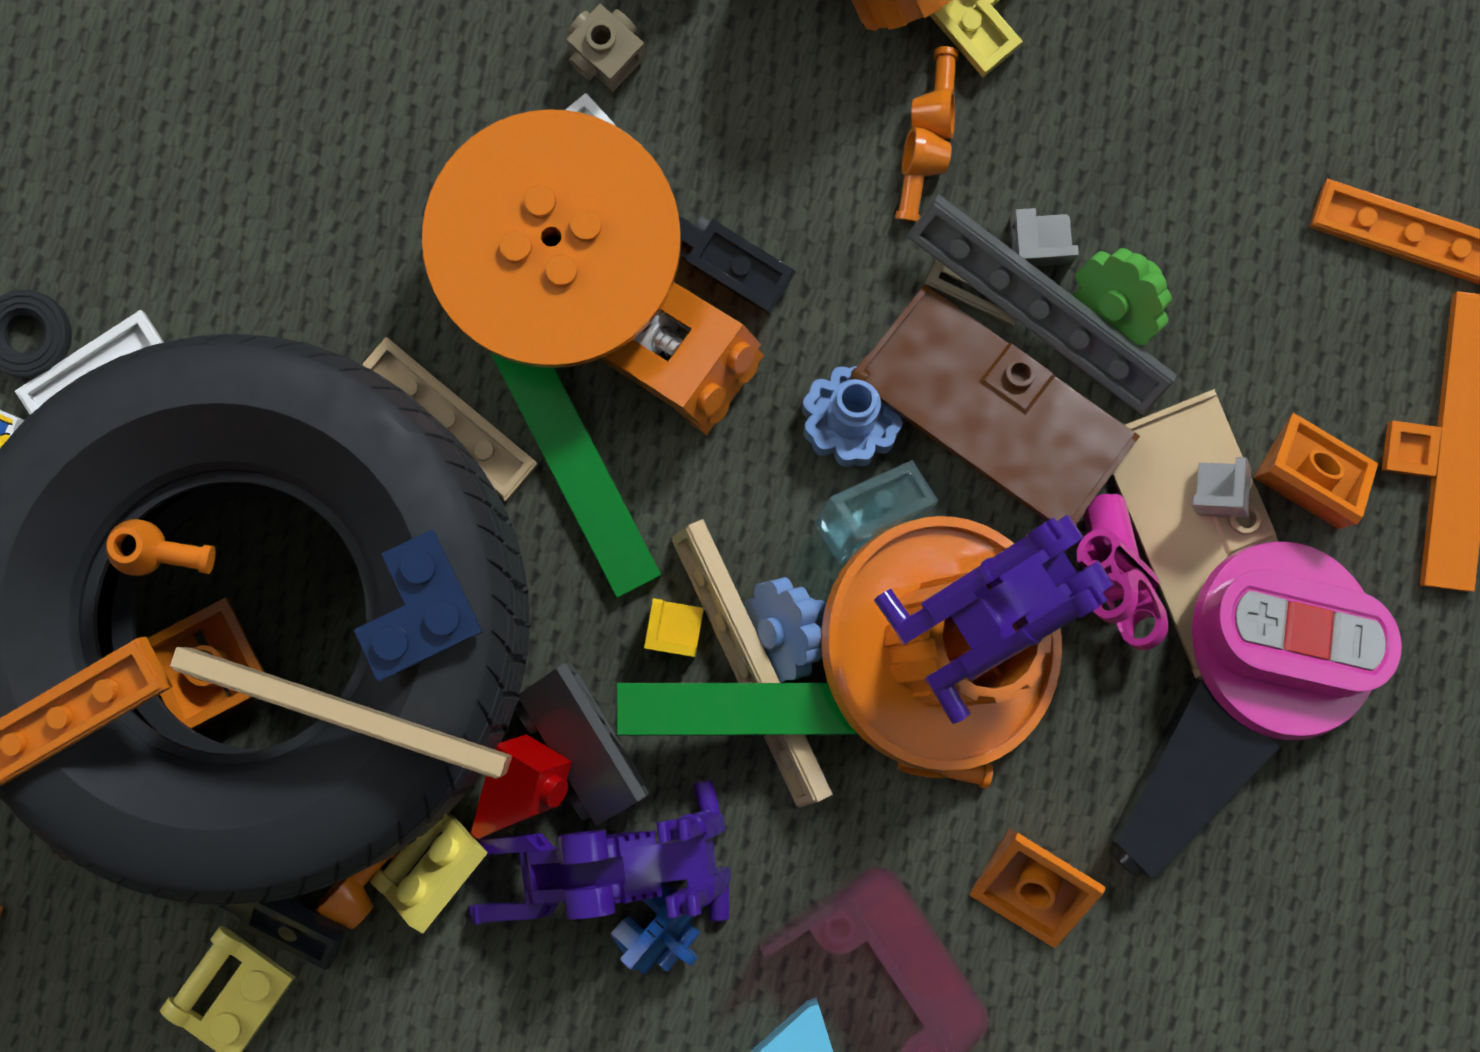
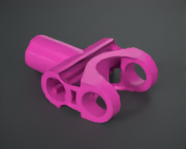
(1114, 546)

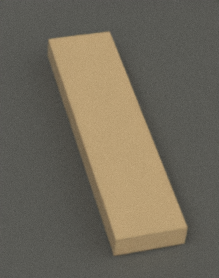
(496, 454)

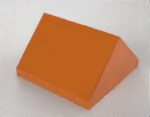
(1318, 473)
(193, 699)
(1035, 889)

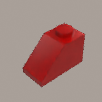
(531, 786)

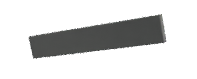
(1041, 305)

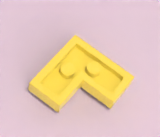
(978, 32)

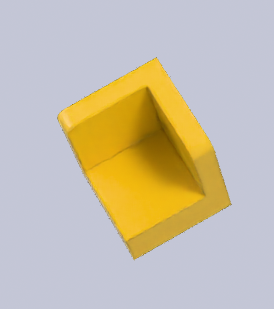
(674, 628)

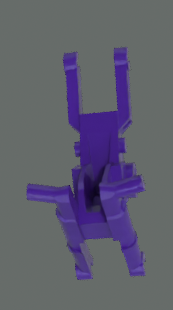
(1030, 587)
(601, 869)

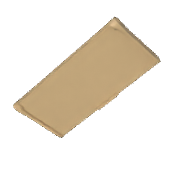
(1158, 491)

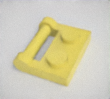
(436, 875)
(240, 1005)

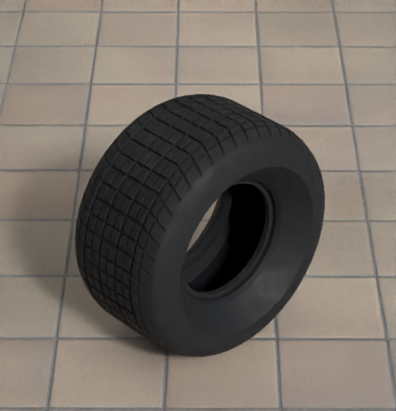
(160, 444)

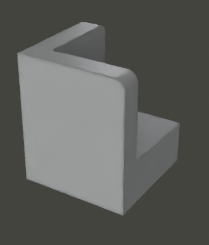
(1042, 238)
(1223, 489)

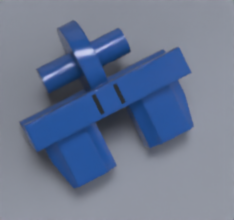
(661, 941)

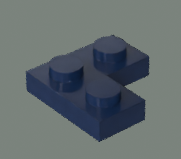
(433, 614)

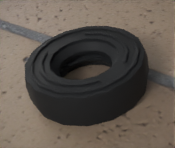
(56, 330)

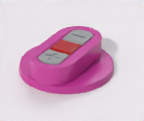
(1291, 640)

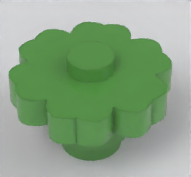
(1125, 293)

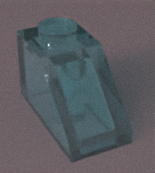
(873, 507)

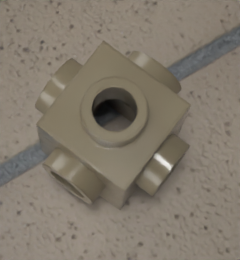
(604, 46)

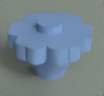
(848, 419)
(787, 626)

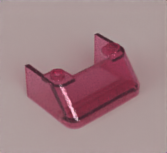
(883, 913)

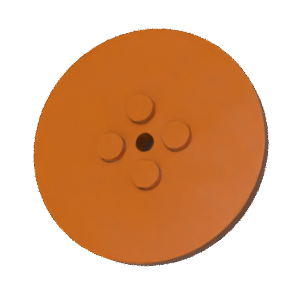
(551, 238)
(883, 682)

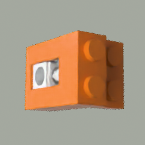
(704, 366)

